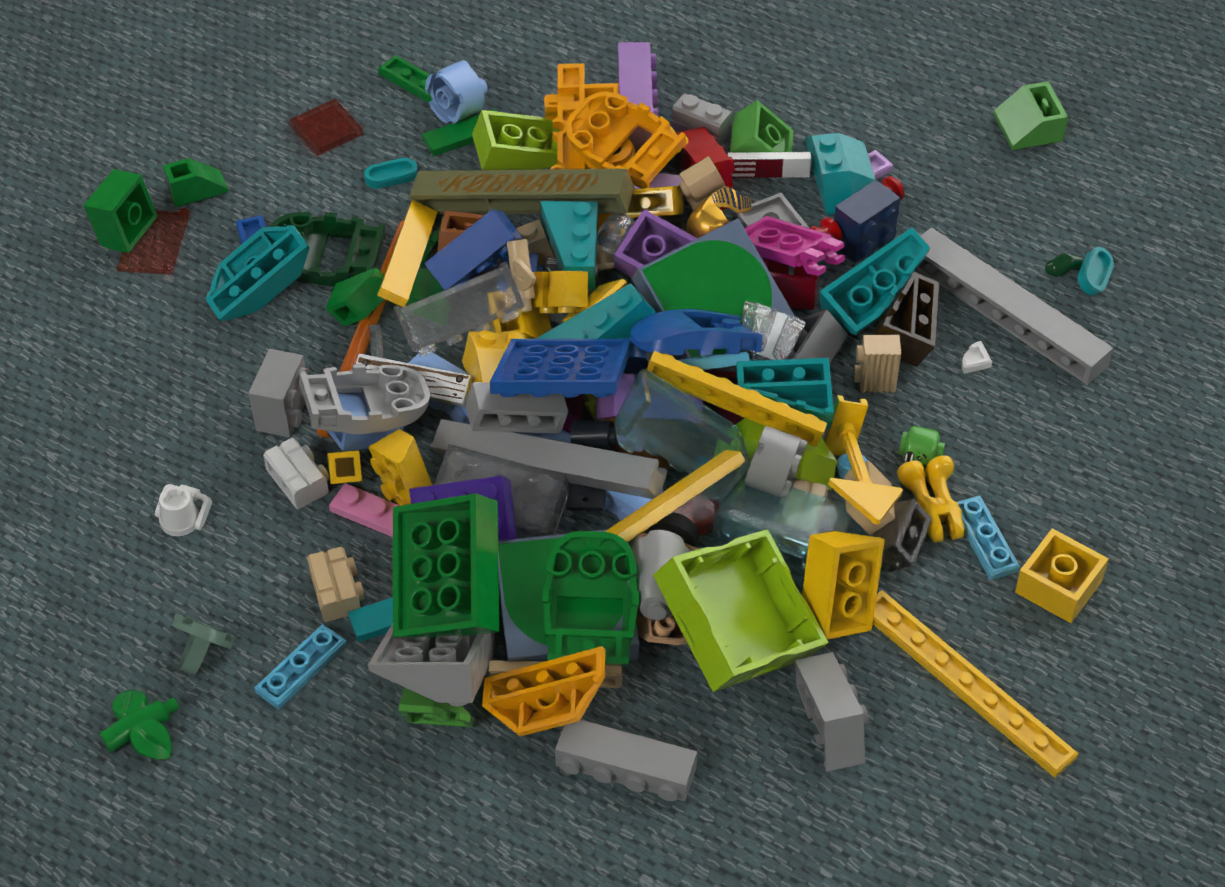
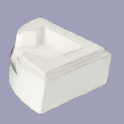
(976, 358)

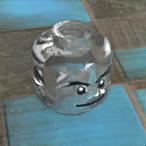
(614, 231)

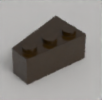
(913, 318)

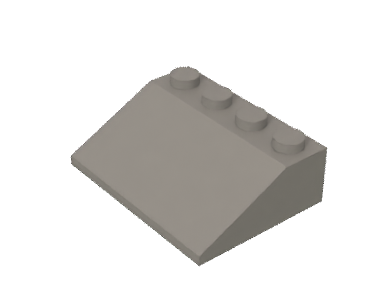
(436, 667)

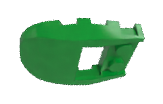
(595, 568)

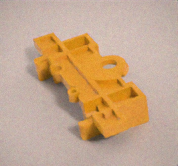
(560, 106)

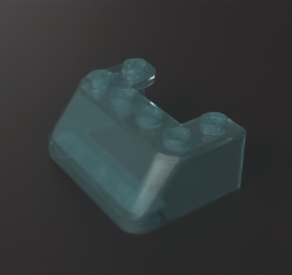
(679, 429)

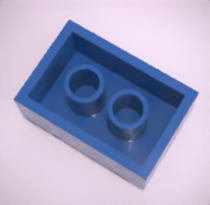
(474, 250)

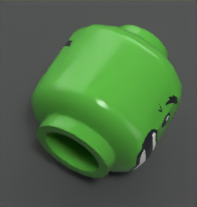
(921, 445)

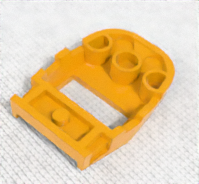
(607, 121)

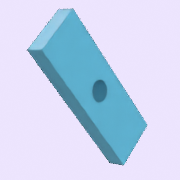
(987, 539)
(290, 677)

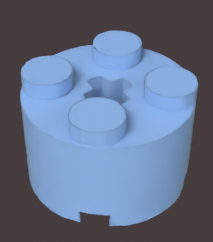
(456, 92)

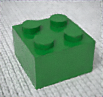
(120, 210)

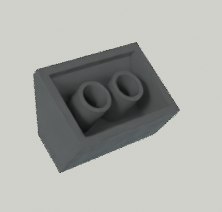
(819, 338)

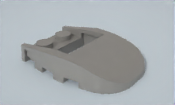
(392, 395)

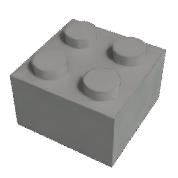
(276, 393)

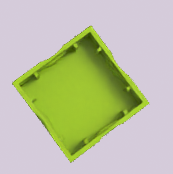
(739, 609)

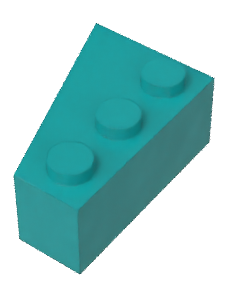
(572, 235)
(797, 382)

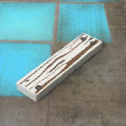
(443, 385)

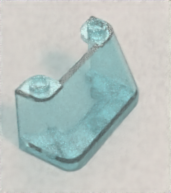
(788, 519)

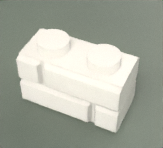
(296, 473)

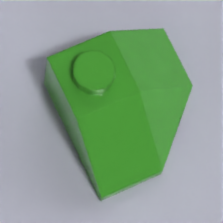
(422, 710)

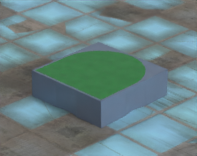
(711, 275)
(521, 581)

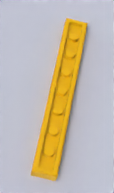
(972, 686)

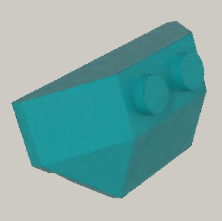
(839, 167)
(257, 271)

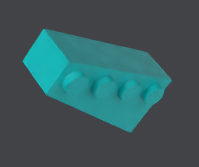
(606, 319)

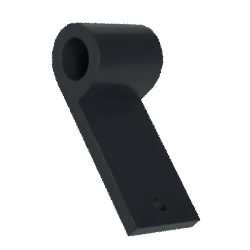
(593, 434)

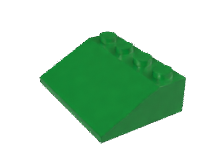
(446, 567)

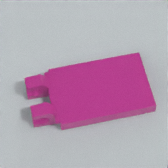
(794, 244)

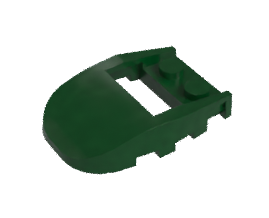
(315, 230)

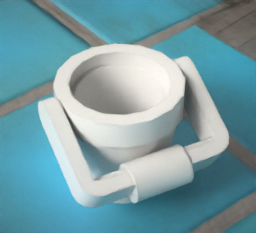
(178, 512)

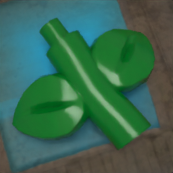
(140, 725)

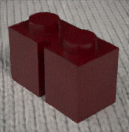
(798, 289)

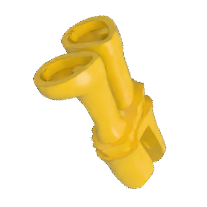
(941, 507)

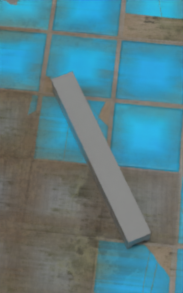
(579, 463)

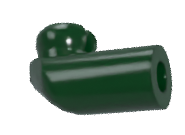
(1063, 263)

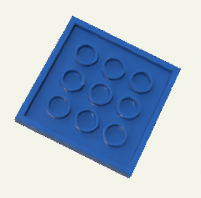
(561, 367)

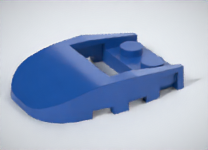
(698, 329)

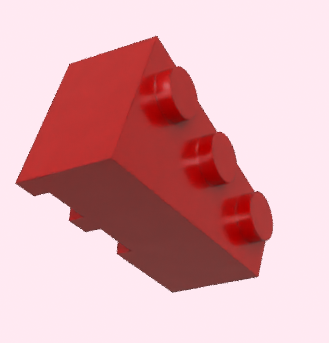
(701, 145)

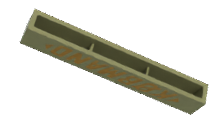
(521, 189)

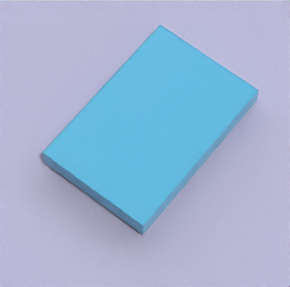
(716, 361)

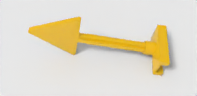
(868, 498)

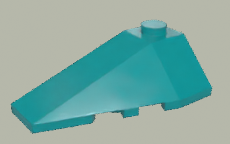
(871, 286)

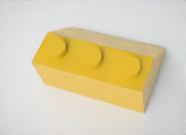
(842, 581)

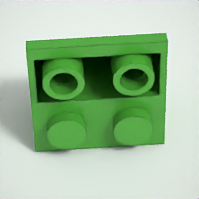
(1032, 117)

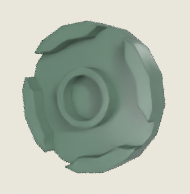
(198, 641)

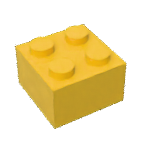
(1061, 575)

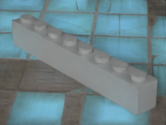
(1014, 308)

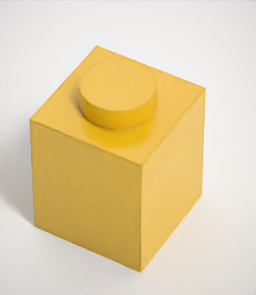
(344, 467)

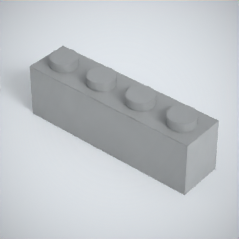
(626, 759)

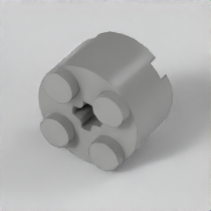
(775, 462)

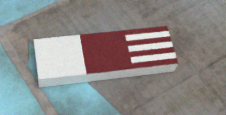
(771, 164)

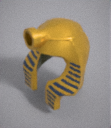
(709, 217)

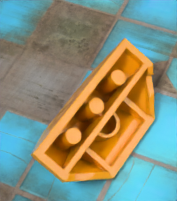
(545, 692)

